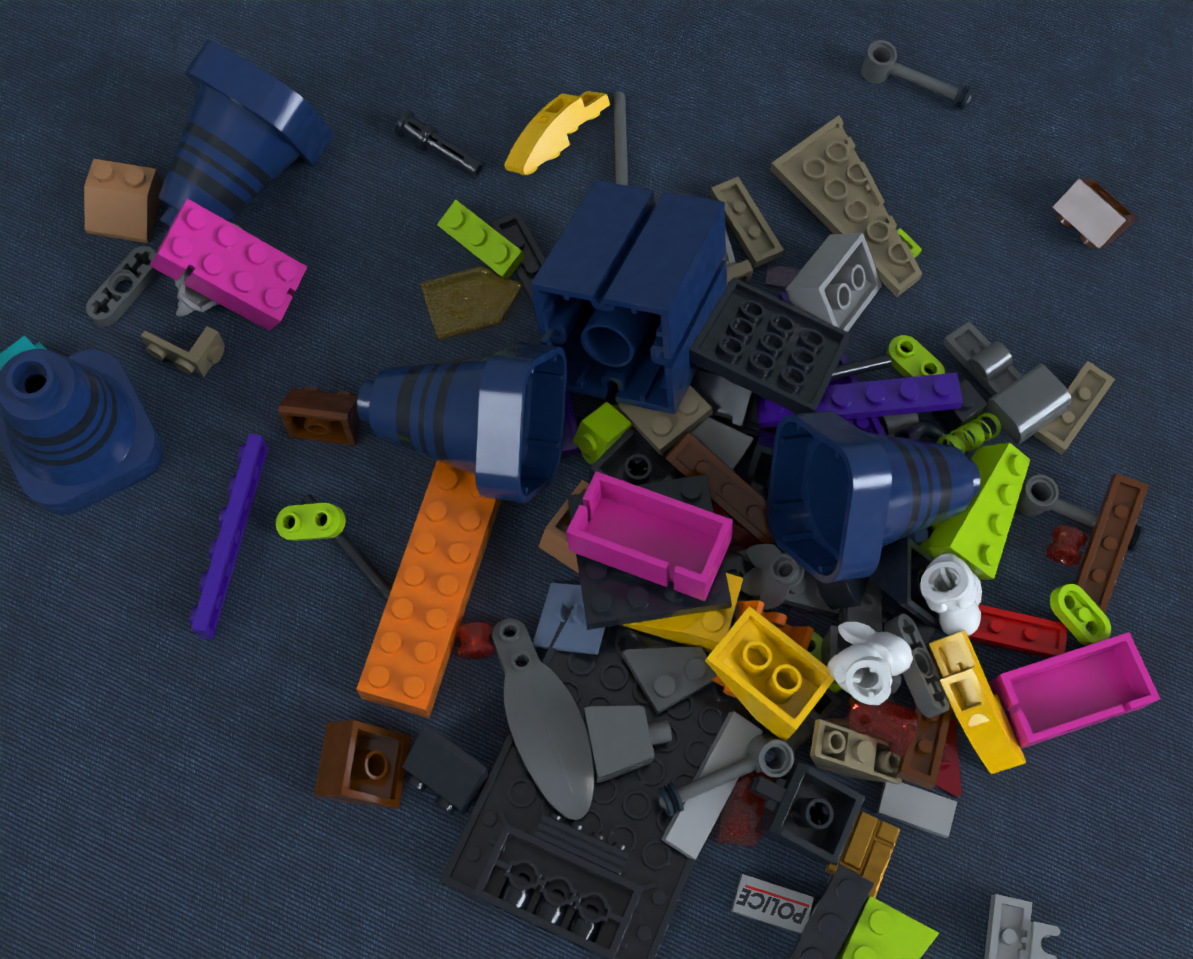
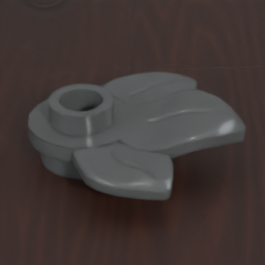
(767, 576)

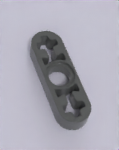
(125, 300)
(922, 675)

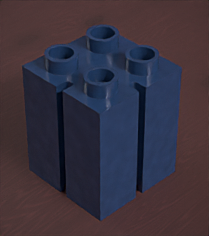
(632, 292)

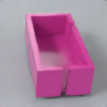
(229, 265)
(650, 535)
(1074, 690)

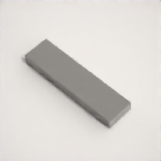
(693, 825)

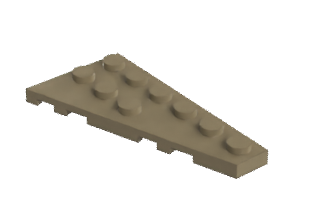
(844, 197)

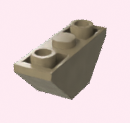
(853, 754)

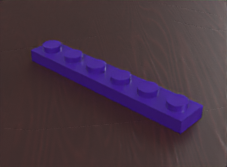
(876, 398)
(225, 549)

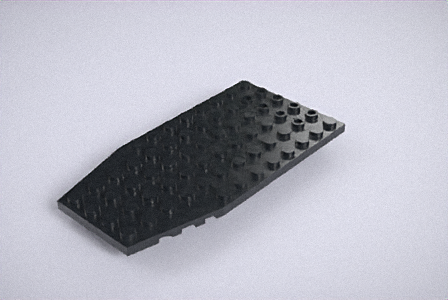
(560, 891)

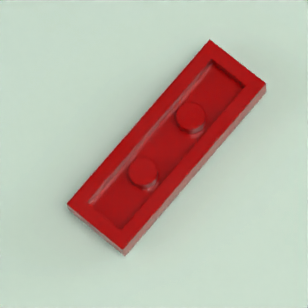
(1020, 632)

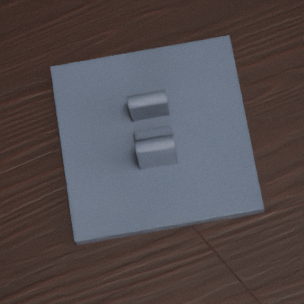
(574, 634)

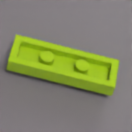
(481, 239)

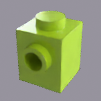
(600, 431)

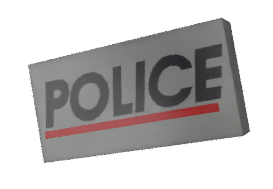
(772, 904)

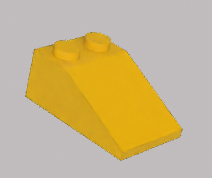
(695, 629)
(769, 673)

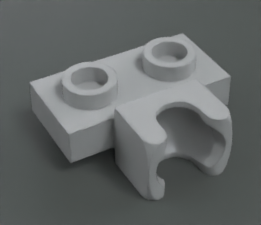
(1012, 932)

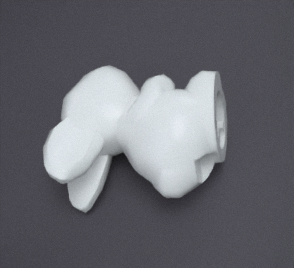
(953, 593)
(869, 663)

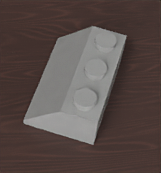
(837, 281)

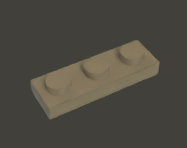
(747, 222)
(1086, 393)

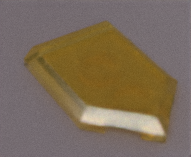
(467, 300)

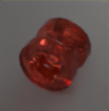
(1066, 545)
(474, 640)

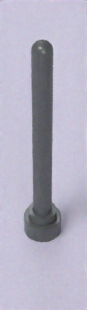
(620, 136)

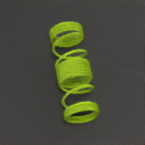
(979, 434)

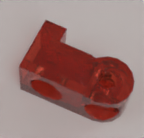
(886, 721)

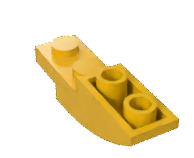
(548, 130)
(975, 704)

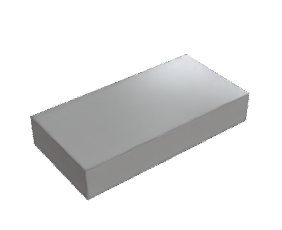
(917, 808)

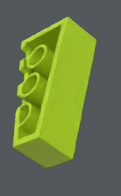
(982, 528)
(885, 934)

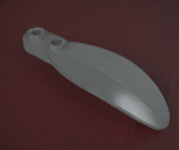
(545, 724)

